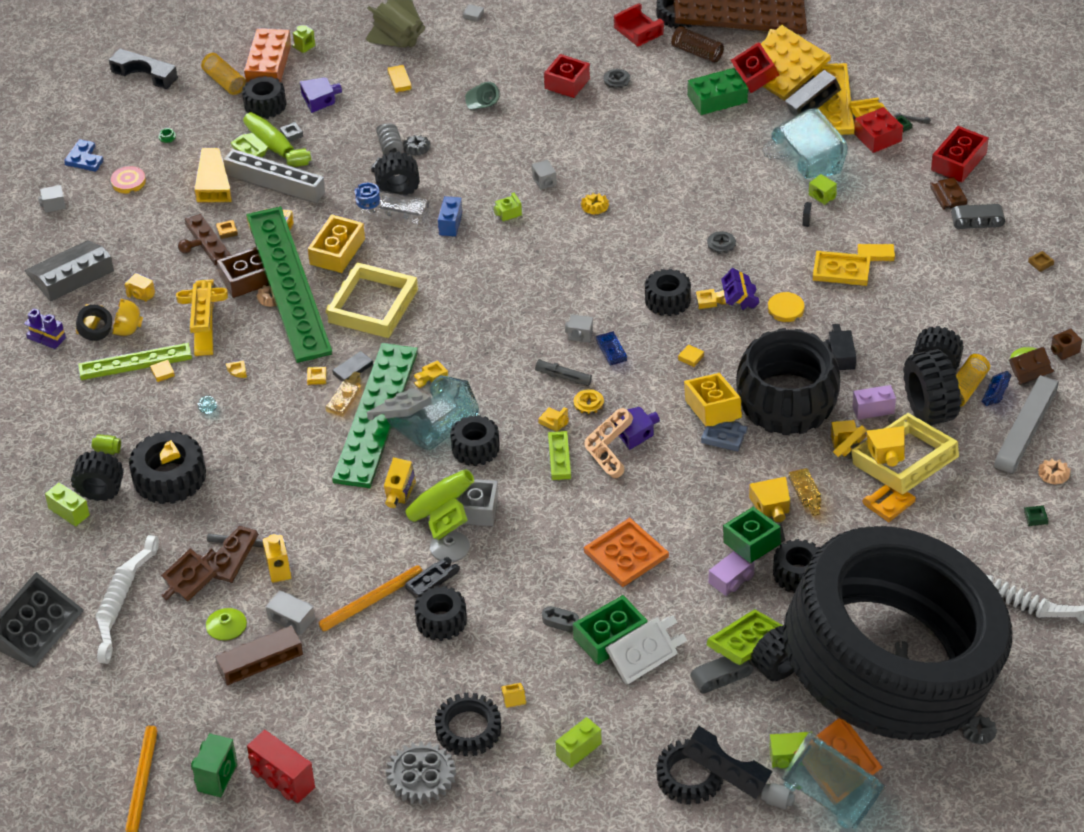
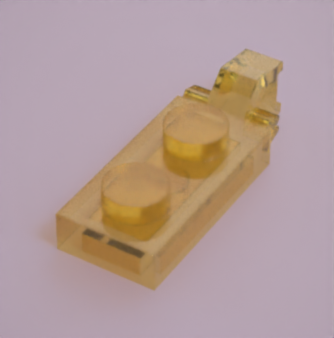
(345, 395)
(806, 490)

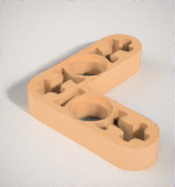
(601, 445)

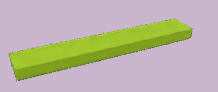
(134, 361)

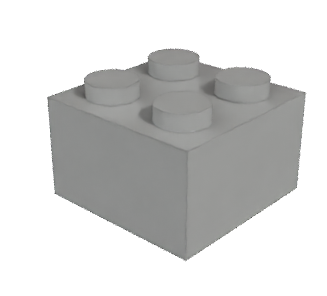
(480, 502)

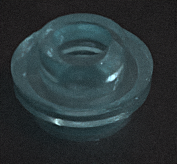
(207, 404)

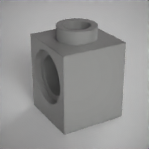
(544, 174)
(579, 328)

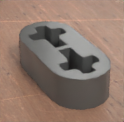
(559, 619)

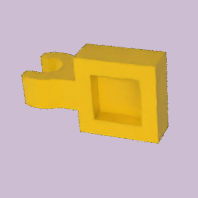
(710, 298)
(430, 373)

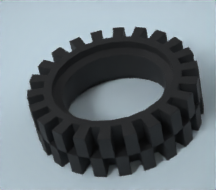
(466, 704)
(676, 789)

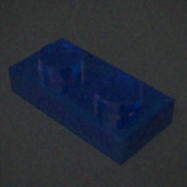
(611, 348)
(996, 388)

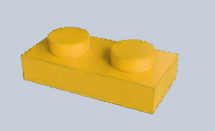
(845, 447)

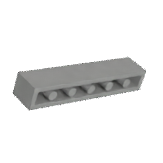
(274, 175)

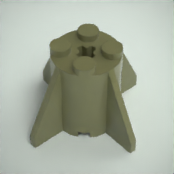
(395, 24)

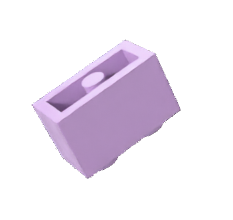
(874, 402)
(730, 573)

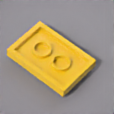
(841, 268)

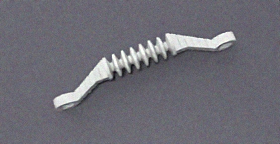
(117, 593)
(1044, 608)

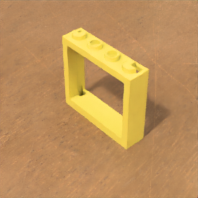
(368, 324)
(945, 452)

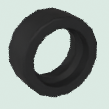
(94, 334)

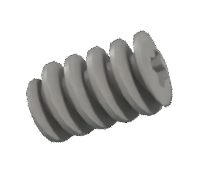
(389, 138)

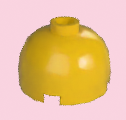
(127, 318)

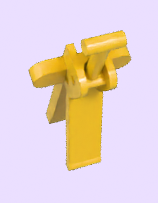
(201, 312)

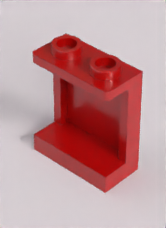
(637, 26)

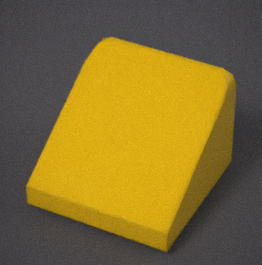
(513, 695)

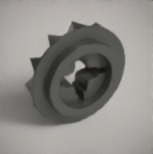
(621, 75)
(412, 149)
(715, 238)
(986, 735)

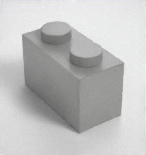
(289, 611)

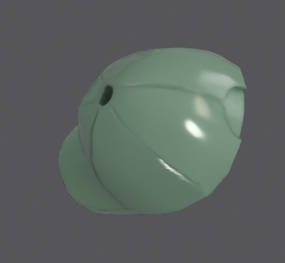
(480, 96)

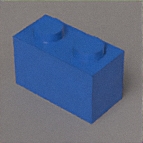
(450, 216)

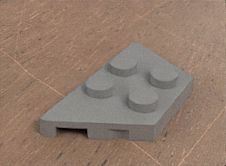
(402, 405)

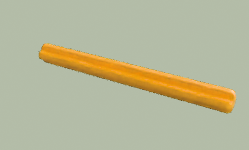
(368, 599)
(141, 779)

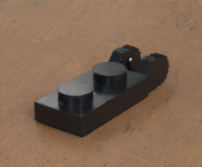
(432, 576)

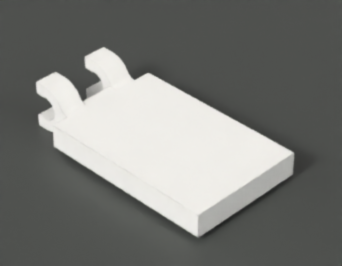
(644, 648)

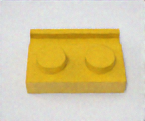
(865, 106)

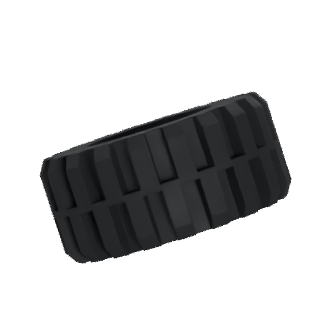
(932, 387)
(172, 484)

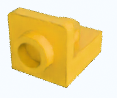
(554, 419)

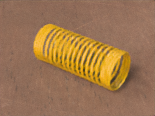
(219, 66)
(968, 365)

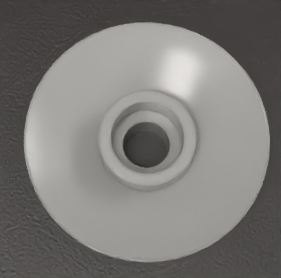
(455, 550)

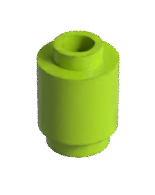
(298, 158)
(106, 444)

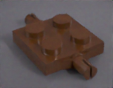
(189, 574)

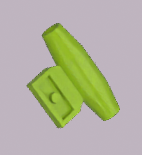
(262, 137)
(442, 504)

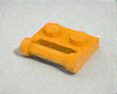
(891, 506)

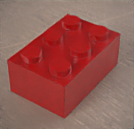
(959, 153)
(280, 766)

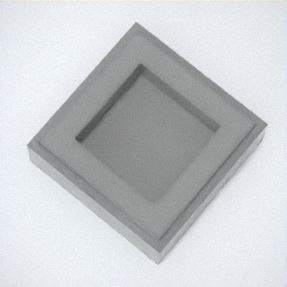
(473, 12)

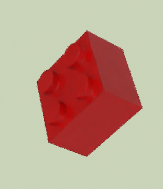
(755, 67)
(566, 76)
(878, 130)

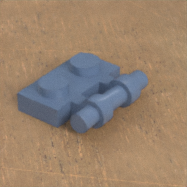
(725, 435)

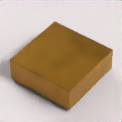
(227, 229)
(1041, 261)

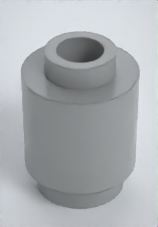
(778, 795)

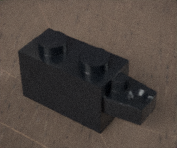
(842, 347)

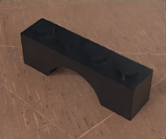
(127, 62)
(706, 751)

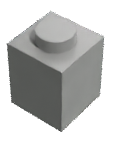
(52, 199)

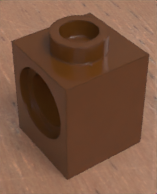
(1066, 344)

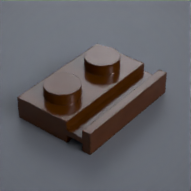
(948, 193)
(1031, 365)

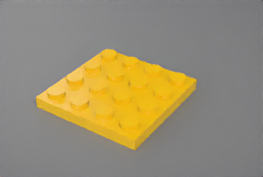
(794, 59)

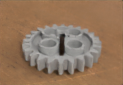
(426, 778)

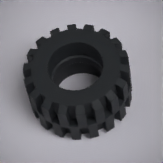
(264, 97)
(399, 165)
(667, 292)
(942, 340)
(475, 440)
(97, 476)
(791, 554)
(445, 624)
(771, 657)

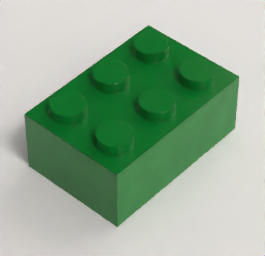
(717, 91)
(606, 626)

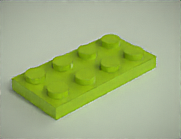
(742, 636)

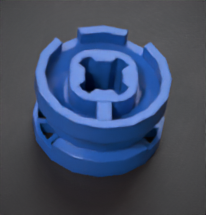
(367, 194)

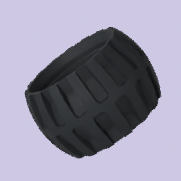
(788, 354)

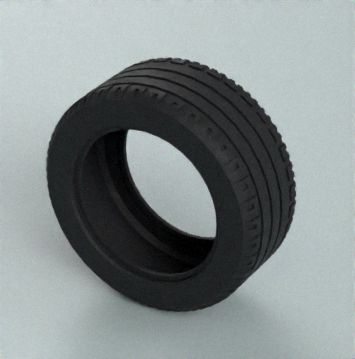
(869, 683)

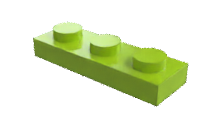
(559, 455)

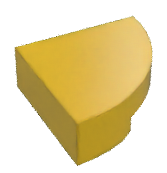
(237, 368)
(169, 453)

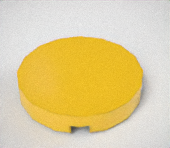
(786, 306)

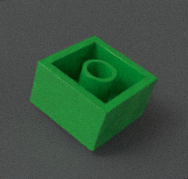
(752, 534)
(214, 765)

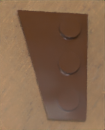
(233, 553)

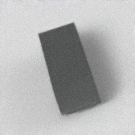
(978, 216)
(719, 673)

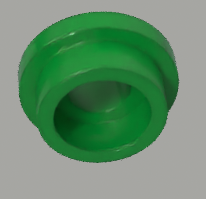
(167, 135)

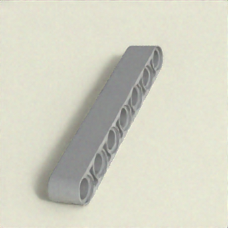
(1026, 424)

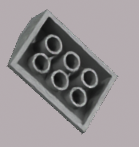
(71, 269)
(35, 620)

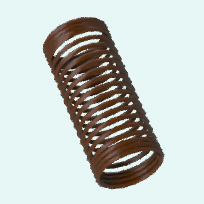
(697, 44)

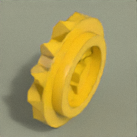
(597, 208)
(581, 398)

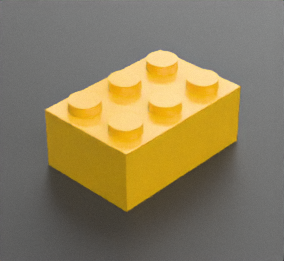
(336, 243)
(713, 399)

